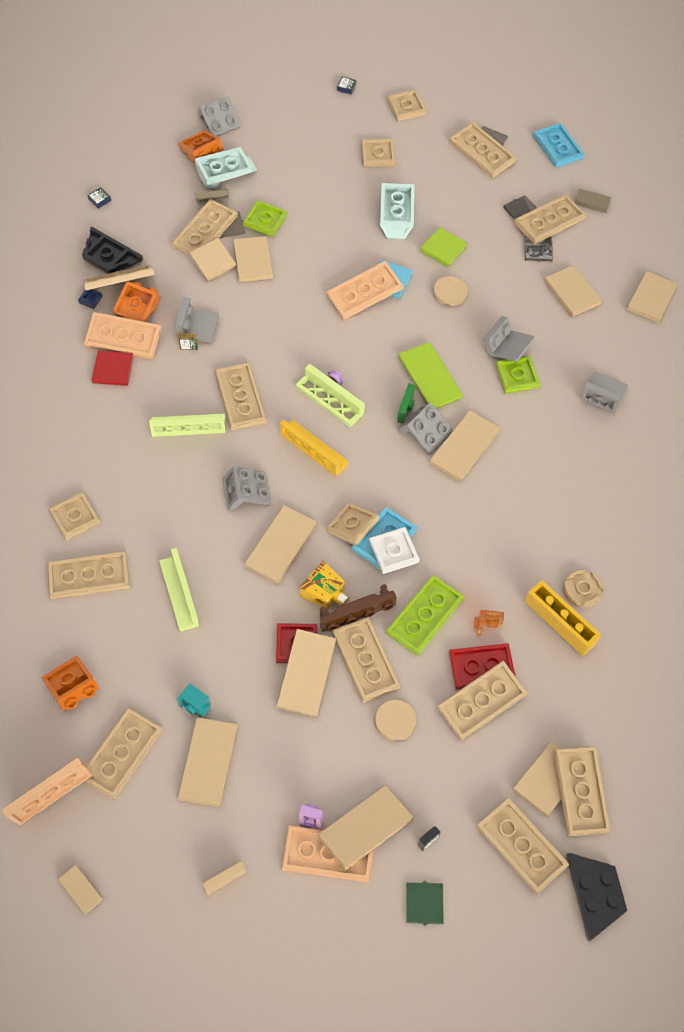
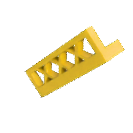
(313, 447)

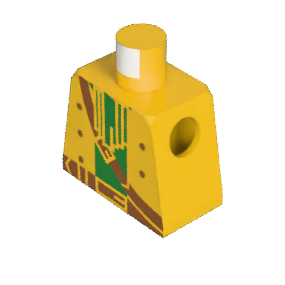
(324, 587)

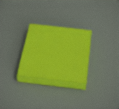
(265, 218)
(443, 247)
(517, 375)

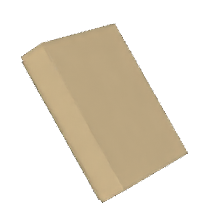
(406, 105)
(378, 152)
(212, 259)
(74, 516)
(352, 523)

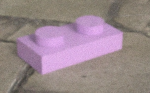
(311, 816)

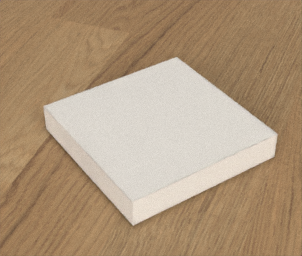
(394, 550)

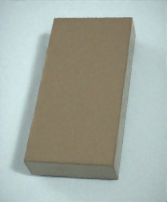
(217, 194)
(592, 200)

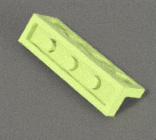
(335, 391)
(187, 425)
(179, 592)

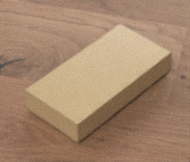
(224, 877)
(80, 889)

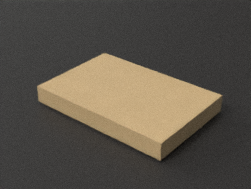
(253, 259)
(572, 291)
(652, 297)
(540, 783)

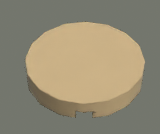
(450, 291)
(583, 588)
(395, 720)

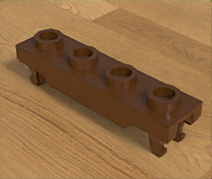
(357, 609)

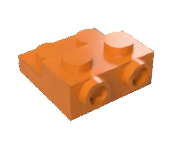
(201, 145)
(136, 302)
(70, 683)

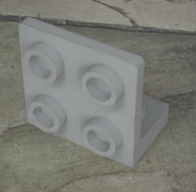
(219, 116)
(196, 322)
(506, 343)
(604, 392)
(427, 427)
(246, 486)

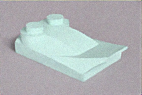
(223, 166)
(397, 209)

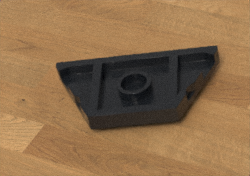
(108, 253)
(597, 893)

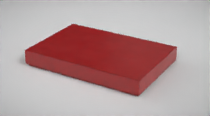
(473, 662)

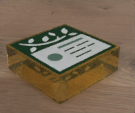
(188, 342)

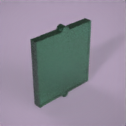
(424, 903)

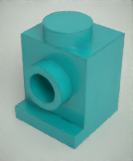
(194, 701)

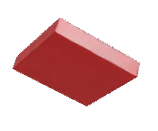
(112, 368)
(285, 638)

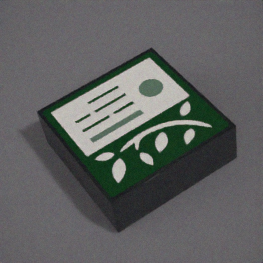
(428, 838)

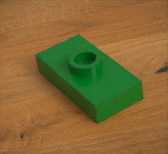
(406, 404)

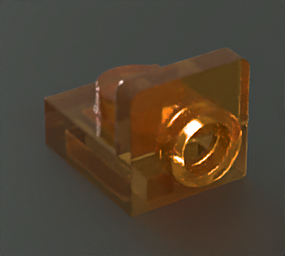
(488, 618)

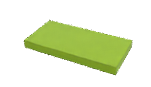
(430, 375)
(425, 615)

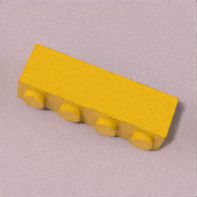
(562, 618)

